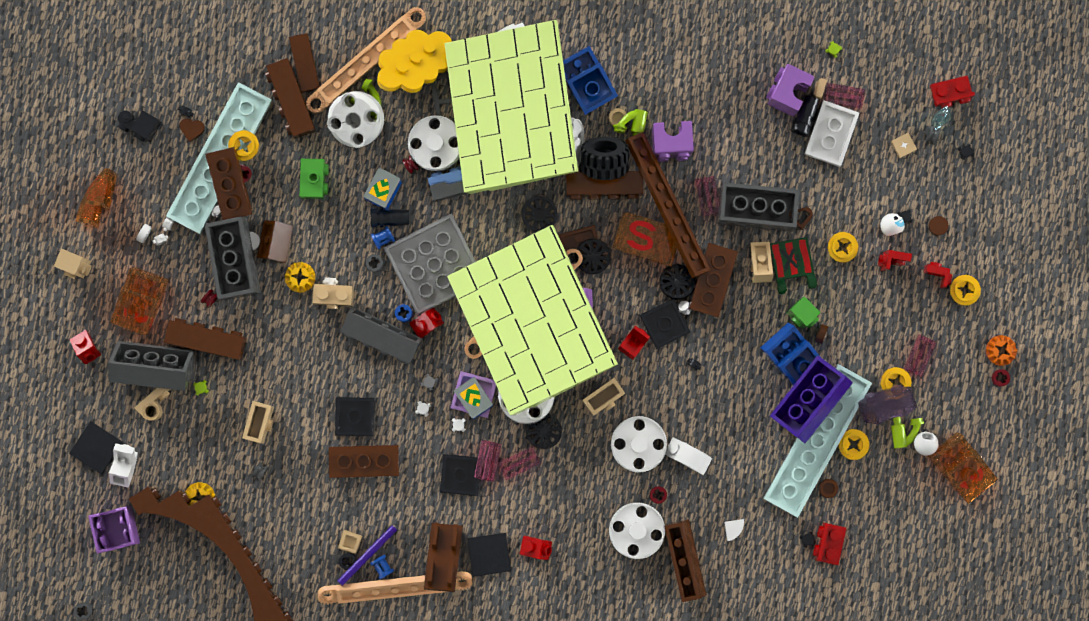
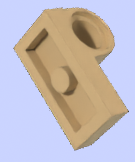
(761, 262)
(151, 400)

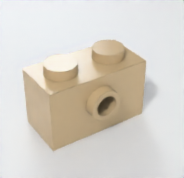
(72, 264)
(333, 295)
(604, 397)
(258, 422)

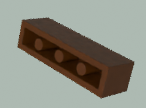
(290, 98)
(581, 186)
(204, 339)
(685, 560)

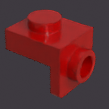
(936, 269)
(426, 322)
(634, 342)
(84, 347)
(536, 548)

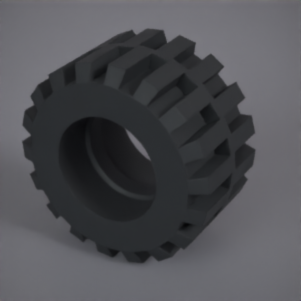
(604, 158)

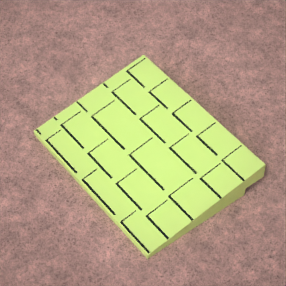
(511, 107)
(532, 320)

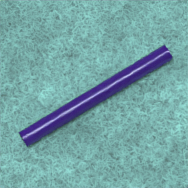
(367, 555)

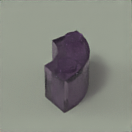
(887, 404)

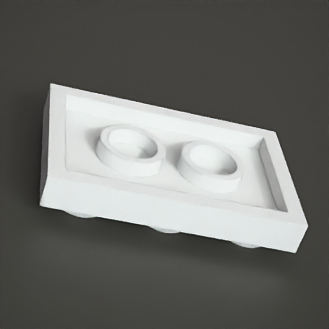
(831, 133)

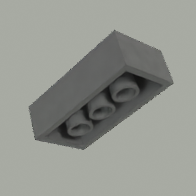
(758, 207)
(232, 258)
(151, 365)

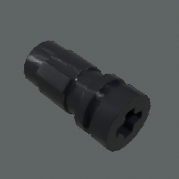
(806, 114)
(391, 217)

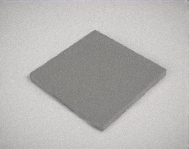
(426, 260)

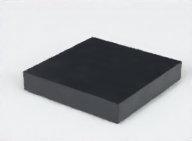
(664, 323)
(354, 416)
(95, 447)
(458, 475)
(489, 554)

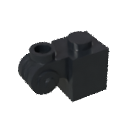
(143, 127)

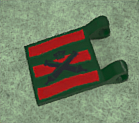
(792, 260)

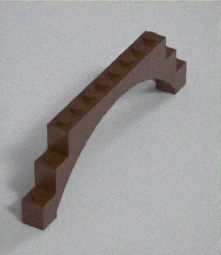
(215, 525)

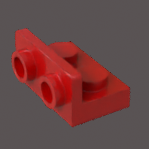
(952, 91)
(893, 258)
(829, 544)

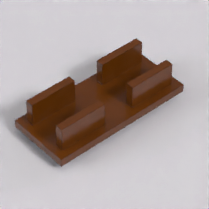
(229, 183)
(712, 285)
(363, 461)
(443, 557)

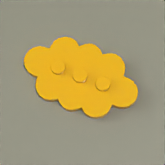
(413, 61)

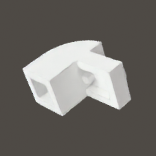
(688, 456)
(123, 465)

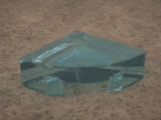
(942, 117)

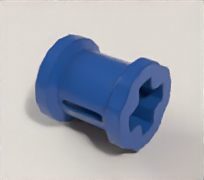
(382, 237)
(398, 311)
(387, 570)

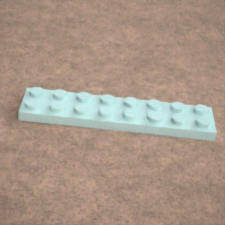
(197, 195)
(808, 460)

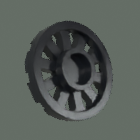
(539, 213)
(593, 256)
(676, 282)
(544, 432)

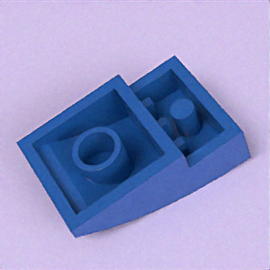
(587, 80)
(790, 352)

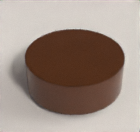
(938, 225)
(821, 333)
(828, 488)

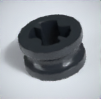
(347, 555)

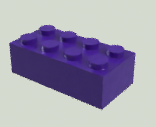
(811, 399)

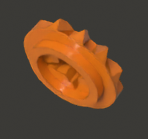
(992, 351)

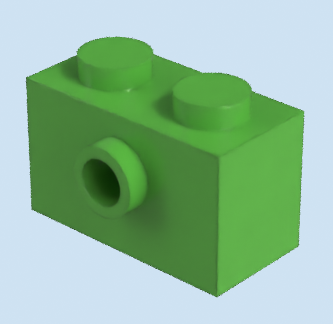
(313, 178)
(803, 313)

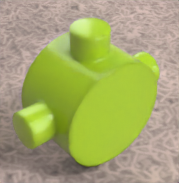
(833, 49)
(201, 387)

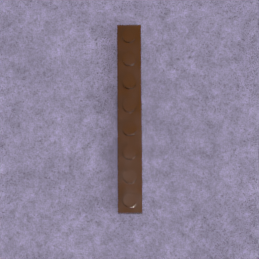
(667, 205)

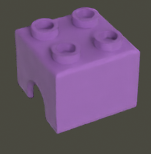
(782, 95)
(669, 146)
(114, 529)

